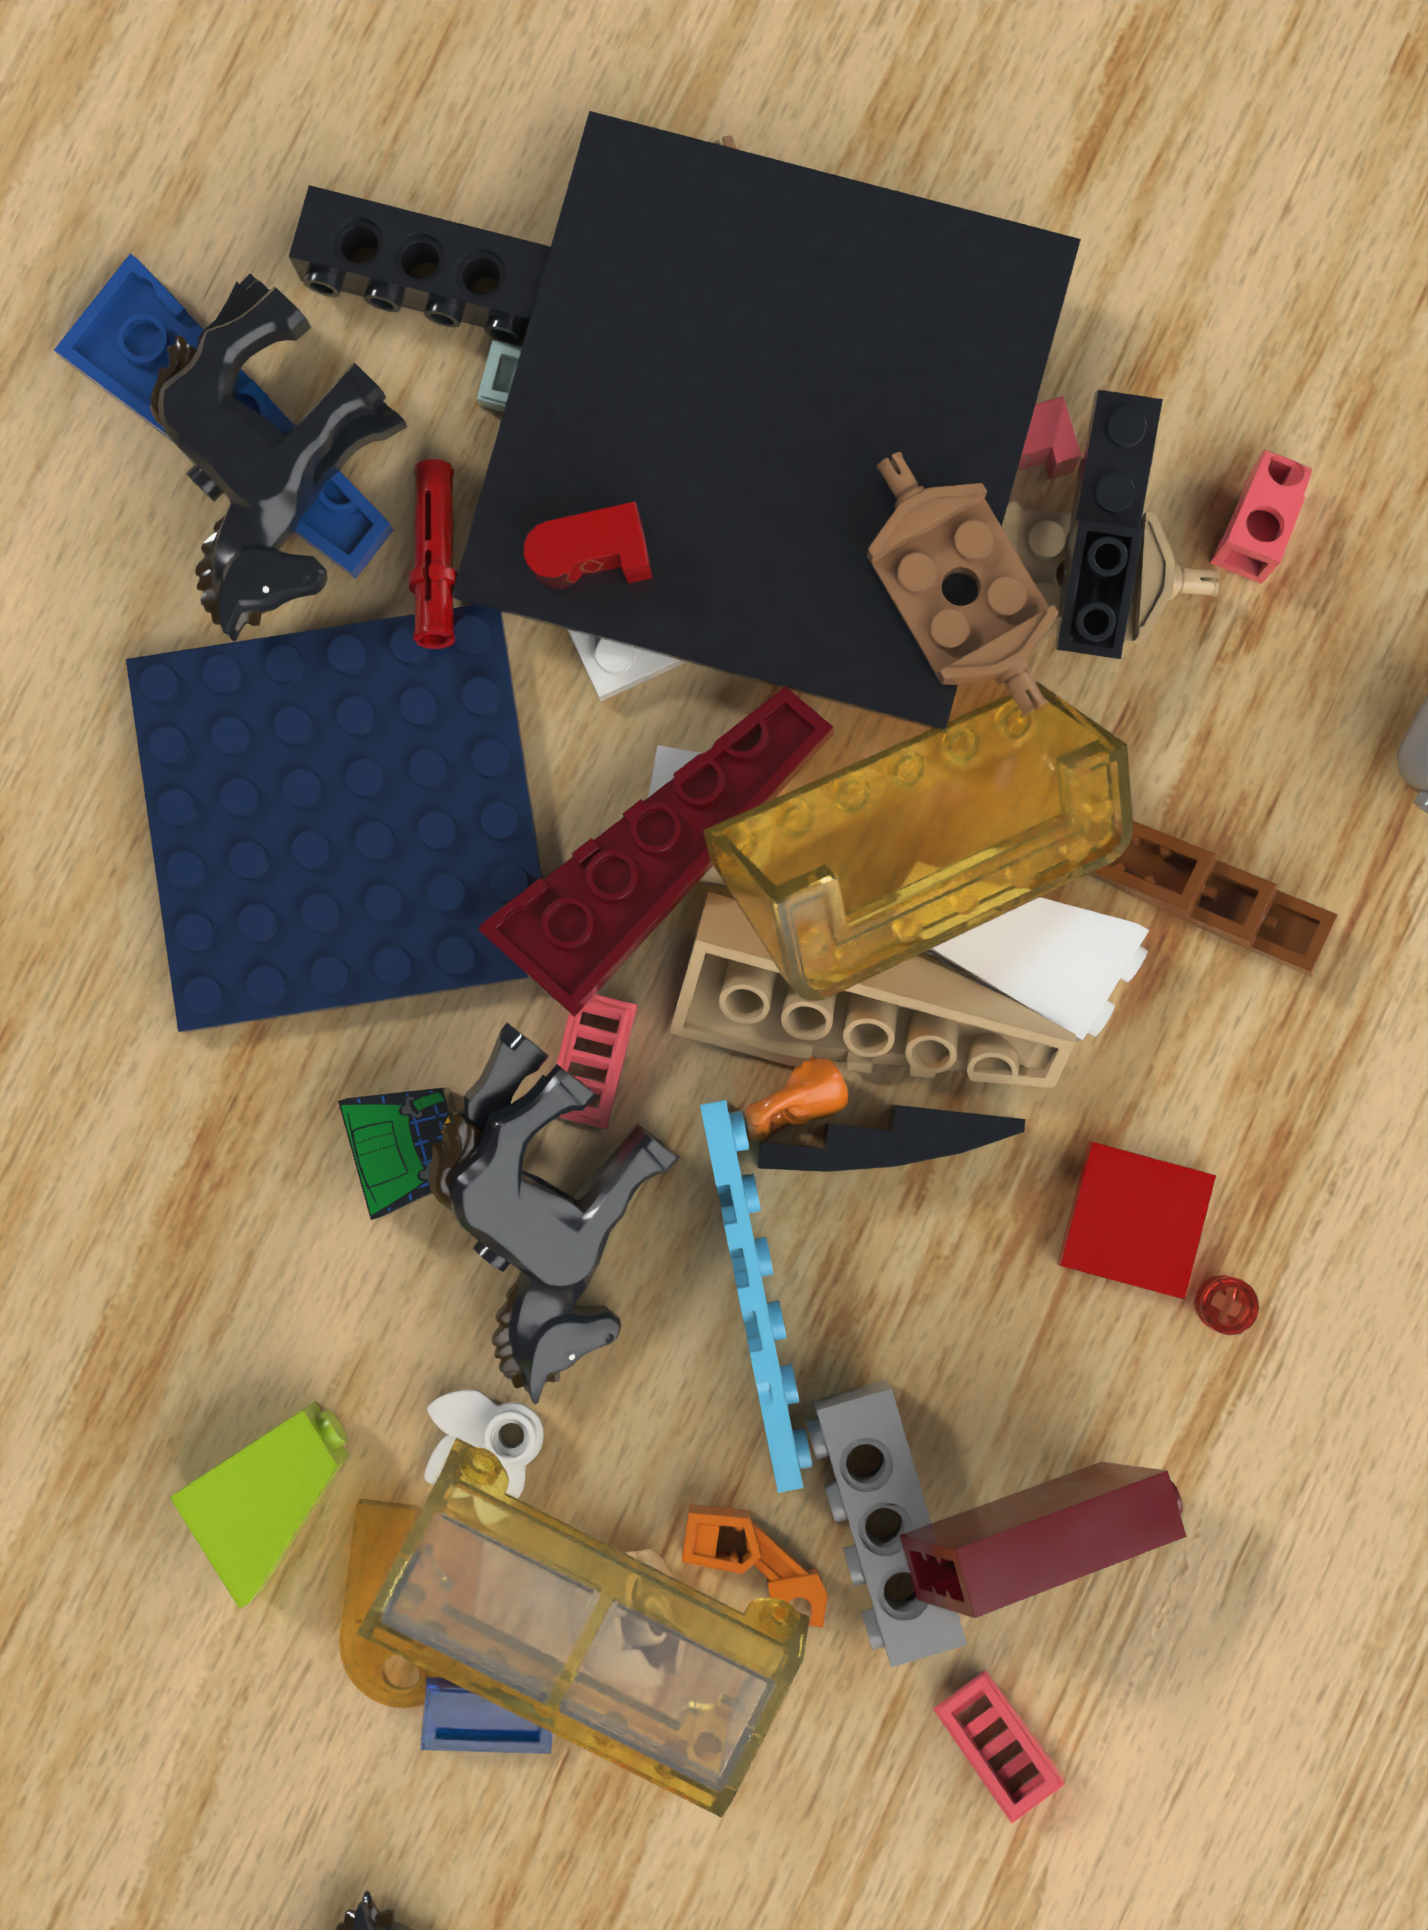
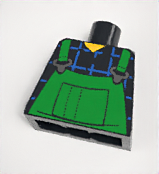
(394, 1143)

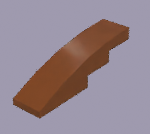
(1220, 898)

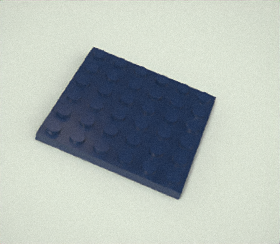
(333, 815)

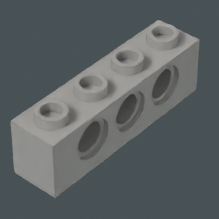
(871, 1417)

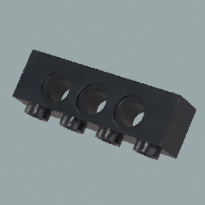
(339, 224)

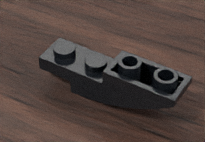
(1106, 524)

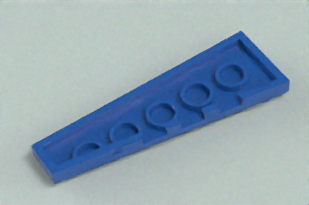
(124, 343)

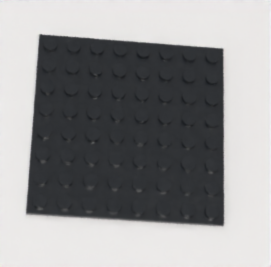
(739, 367)

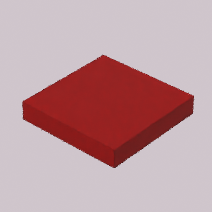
(1136, 1220)

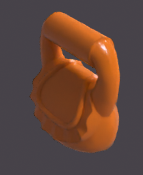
(811, 1093)

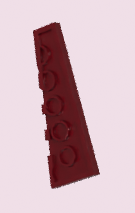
(619, 887)

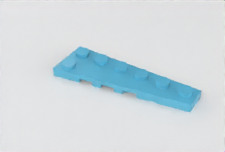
(762, 1319)

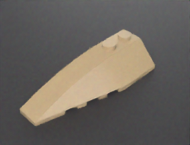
(899, 1018)

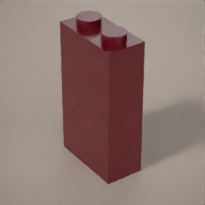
(1042, 1537)

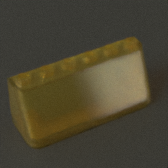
(926, 840)

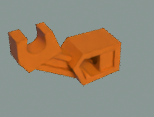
(785, 1574)

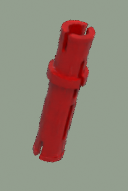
(433, 573)

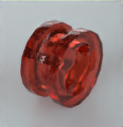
(1243, 1295)

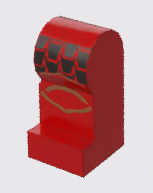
(587, 544)

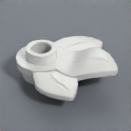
(479, 1422)

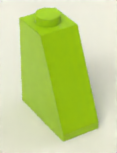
(261, 1498)

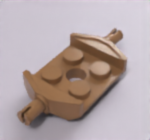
(952, 533)

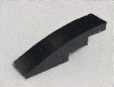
(912, 1137)

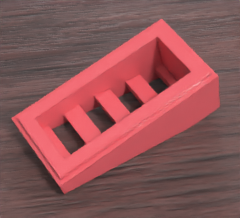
(609, 1008)
(1034, 1791)

